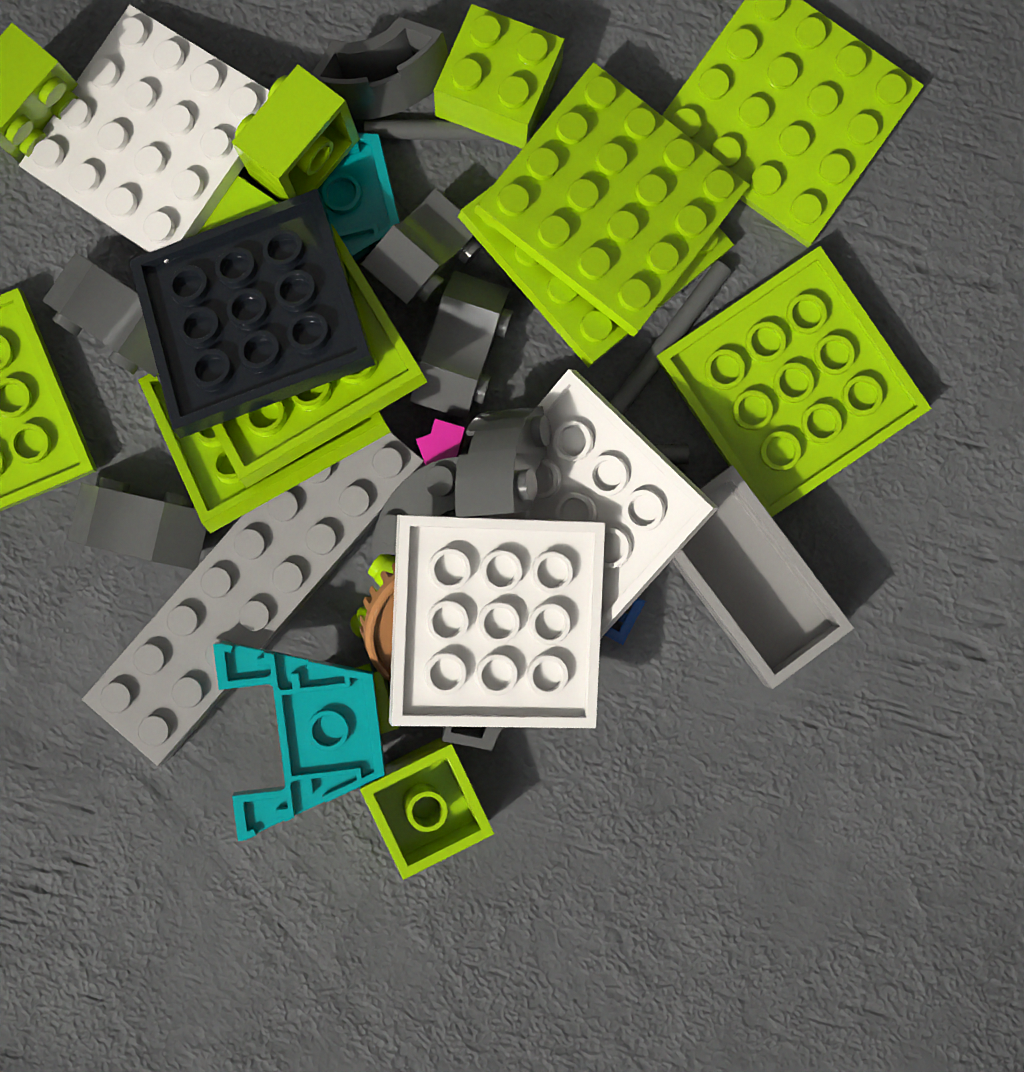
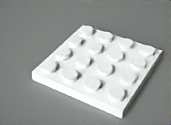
(148, 134)
(613, 475)
(496, 622)

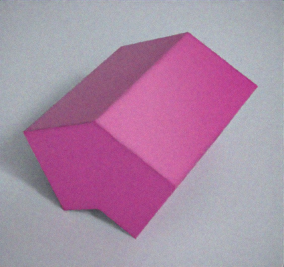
(443, 442)

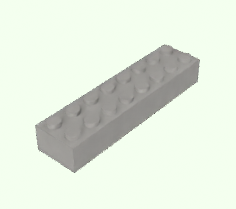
(244, 596)

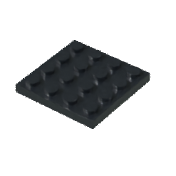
(250, 314)

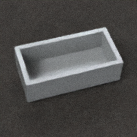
(758, 584)

